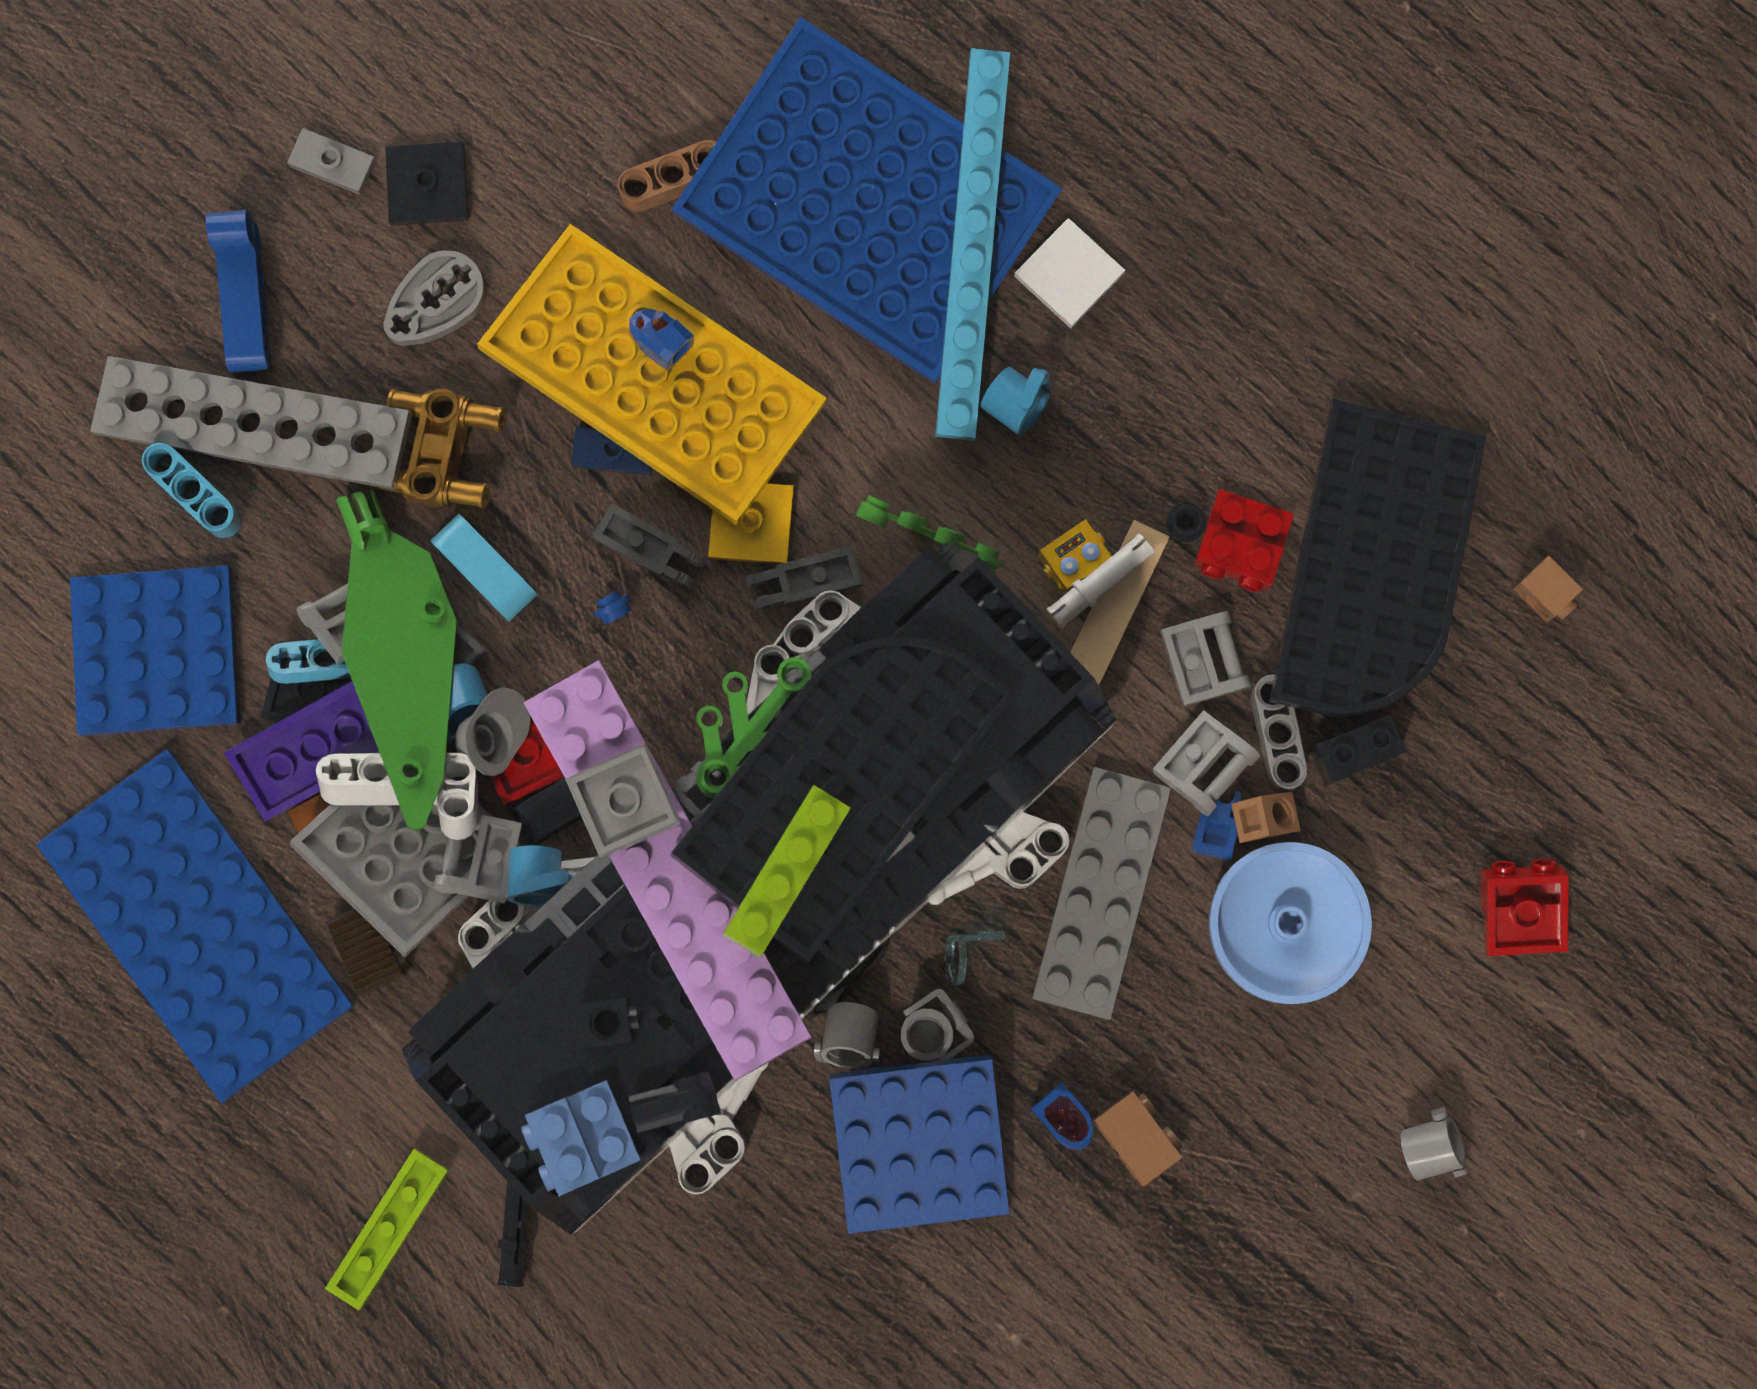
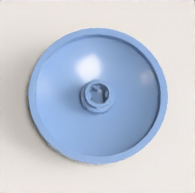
(1290, 923)

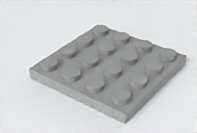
(385, 867)

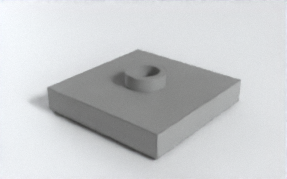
(623, 801)

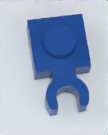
(1217, 832)

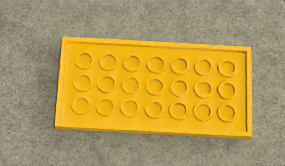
(706, 424)

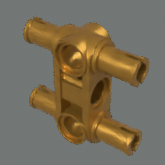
(441, 445)

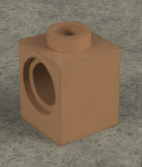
(1549, 590)
(1265, 817)

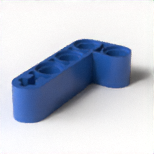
(238, 253)

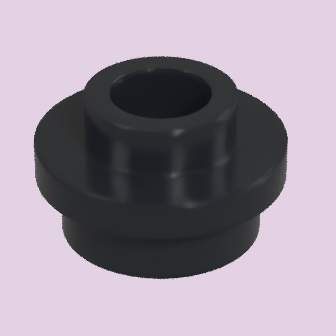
(1186, 510)

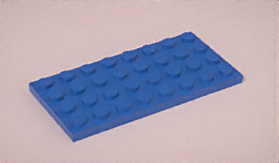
(195, 925)

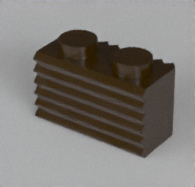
(365, 953)

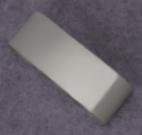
(1272, 752)

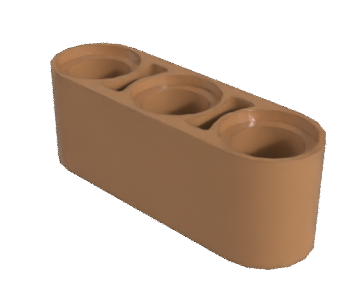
(652, 172)

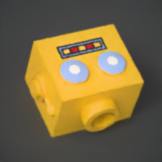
(1073, 556)

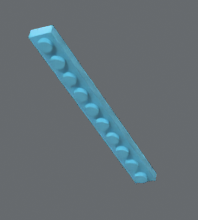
(972, 244)

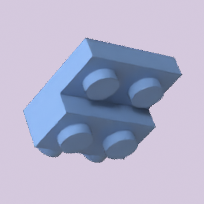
(580, 1138)

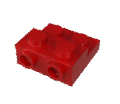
(1243, 541)
(1525, 908)

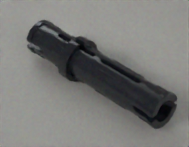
(513, 1240)

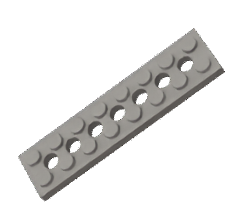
(263, 446)

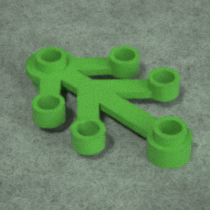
(877, 512)
(746, 733)

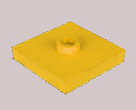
(761, 532)

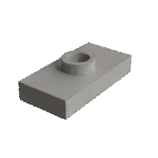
(331, 161)

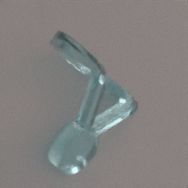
(952, 977)

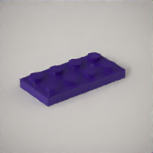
(283, 759)

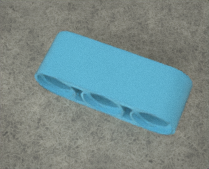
(178, 477)
(483, 567)

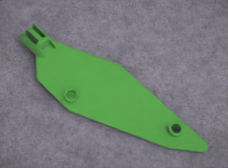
(399, 652)

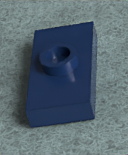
(598, 452)

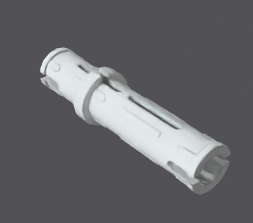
(1100, 581)

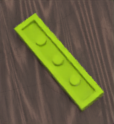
(786, 871)
(387, 1229)

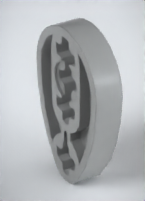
(425, 279)

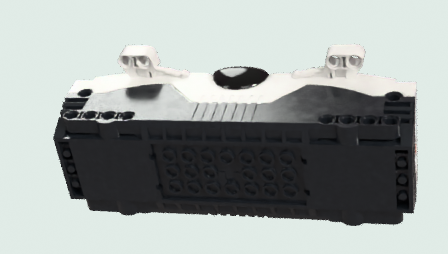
(509, 1027)

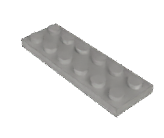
(1101, 893)

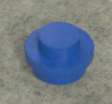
(612, 607)

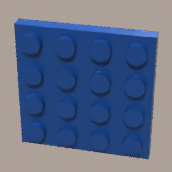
(154, 650)
(919, 1143)

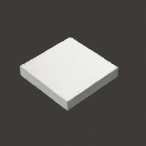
(1069, 273)

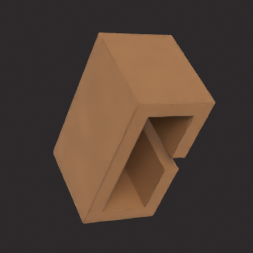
(1138, 1138)

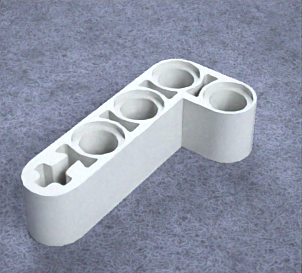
(338, 787)

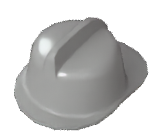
(494, 731)

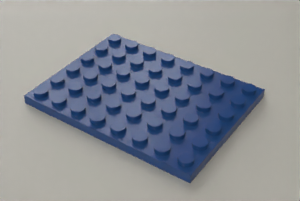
(852, 195)

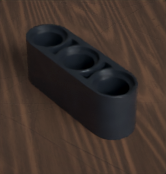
(547, 813)

